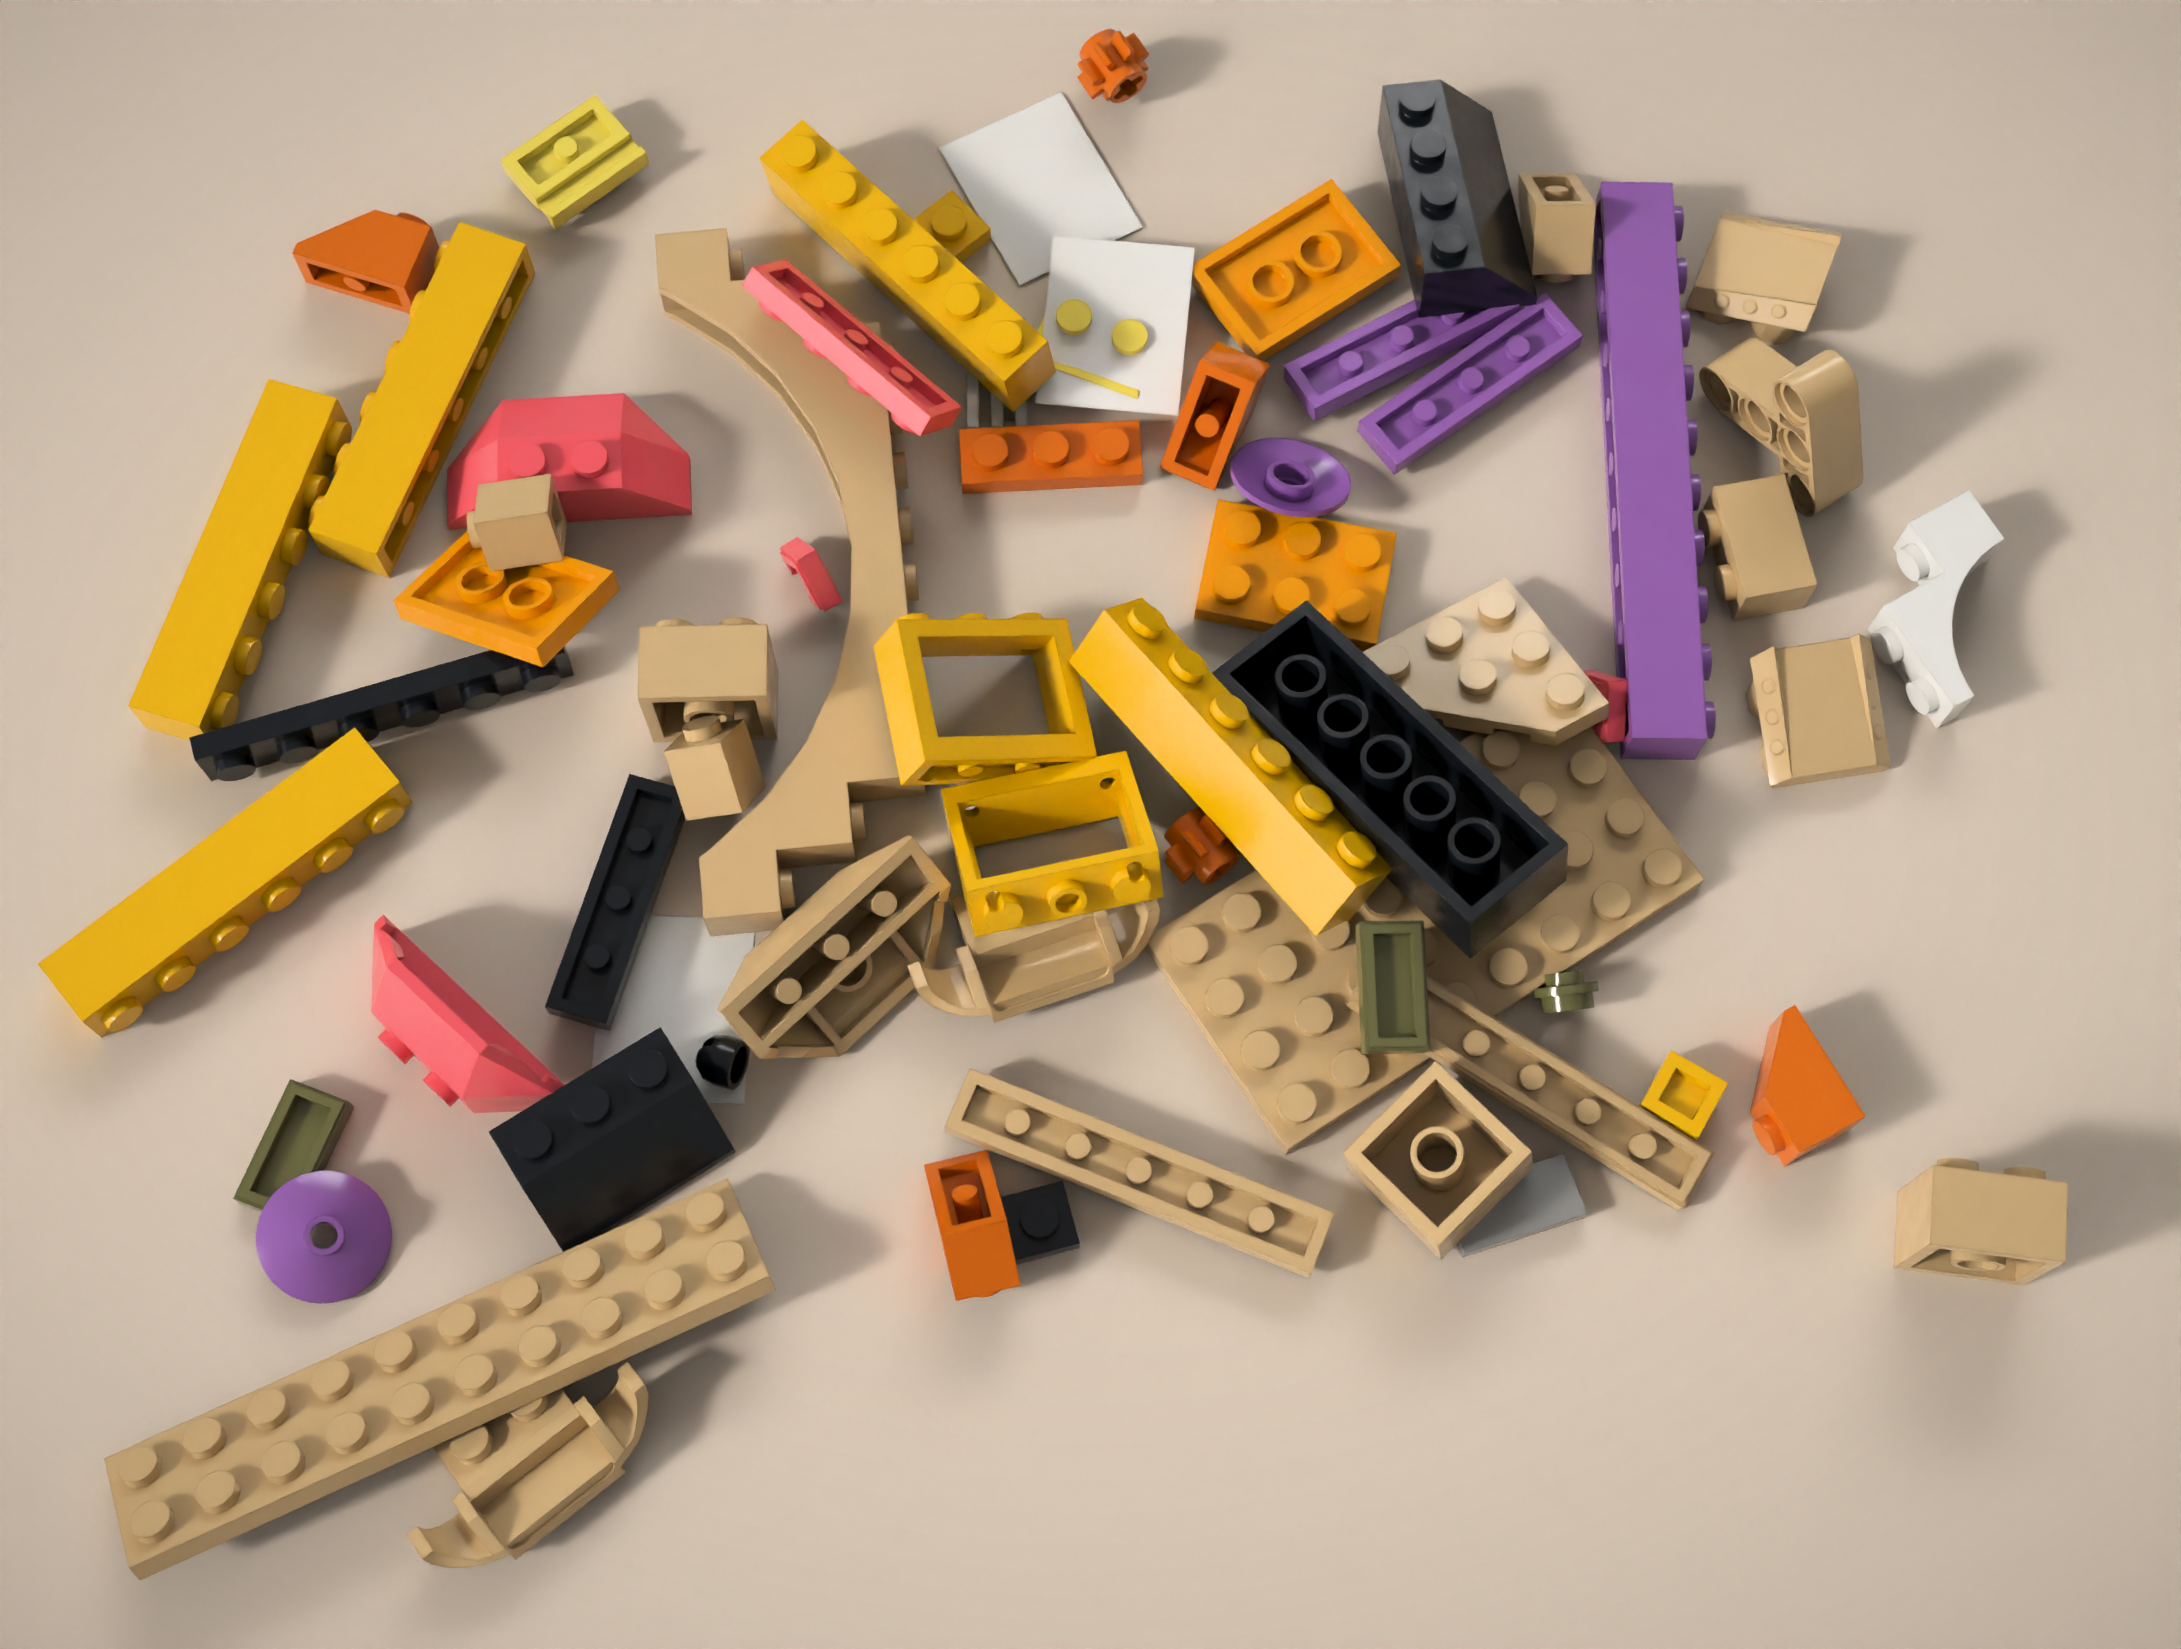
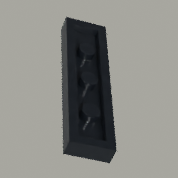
(618, 904)

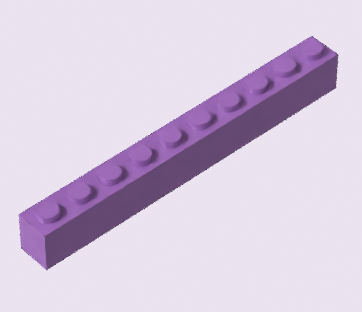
(1650, 472)

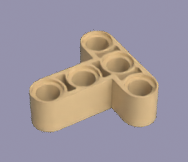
(1798, 413)

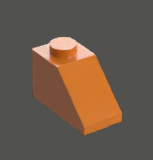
(372, 258)
(1214, 414)
(1799, 1093)
(972, 1226)

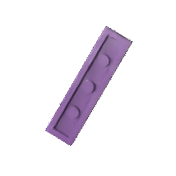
(1382, 354)
(1469, 383)

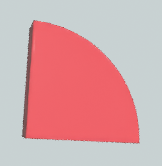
(806, 562)
(1615, 692)

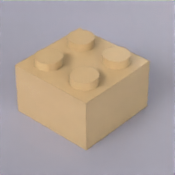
(707, 672)
(1438, 1160)
(1981, 1222)

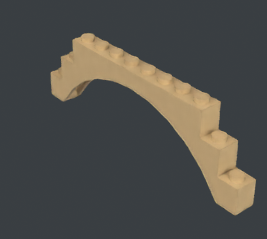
(850, 748)

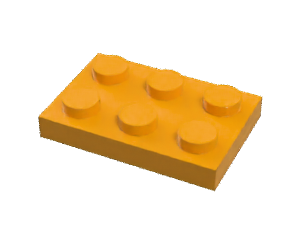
(1294, 271)
(1272, 563)
(509, 611)

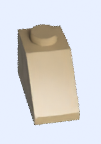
(1556, 225)

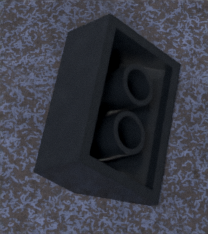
(612, 1141)

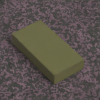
(1392, 987)
(294, 1143)

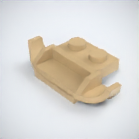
(1035, 963)
(532, 1472)

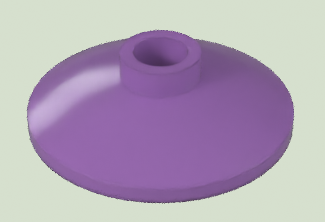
(1290, 477)
(332, 1272)

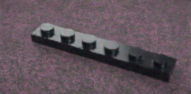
(404, 700)

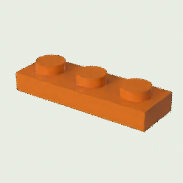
(1050, 457)

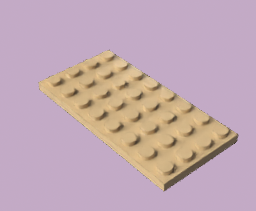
(1279, 993)

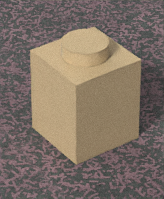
(518, 522)
(714, 768)

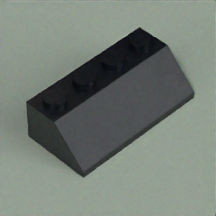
(1452, 201)

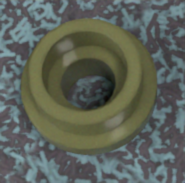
(1566, 992)

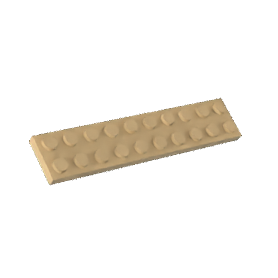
(433, 1378)

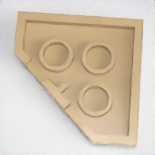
(1492, 668)

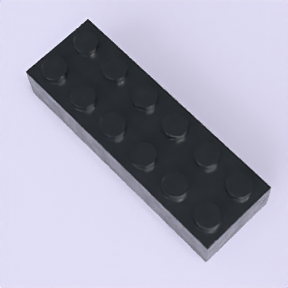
(1428, 805)

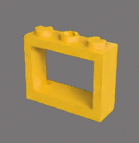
(936, 760)
(1042, 803)

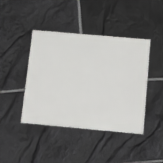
(1039, 180)
(1119, 284)
(678, 987)

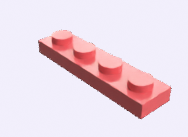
(852, 347)

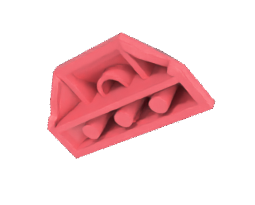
(598, 449)
(449, 1031)

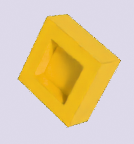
(955, 226)
(1683, 1095)

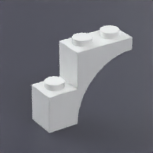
(1917, 627)

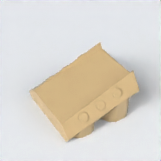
(1763, 275)
(1818, 711)

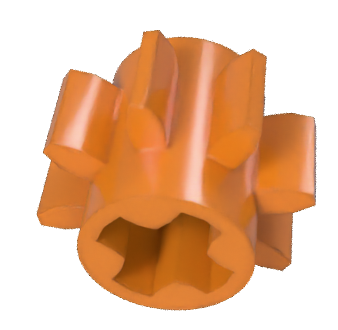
(1113, 65)
(1199, 848)

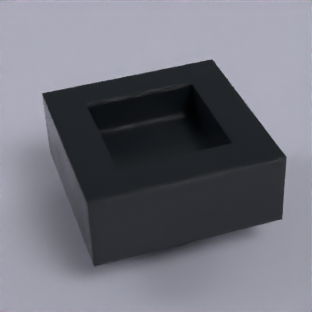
(1040, 1222)

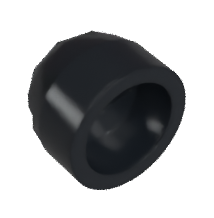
(723, 1061)

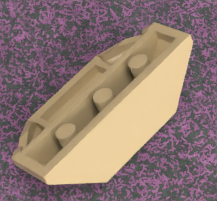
(840, 957)

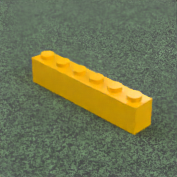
(908, 265)
(421, 399)
(241, 563)
(1229, 765)
(226, 885)

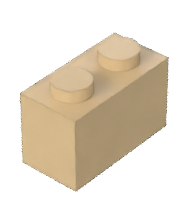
(1757, 547)

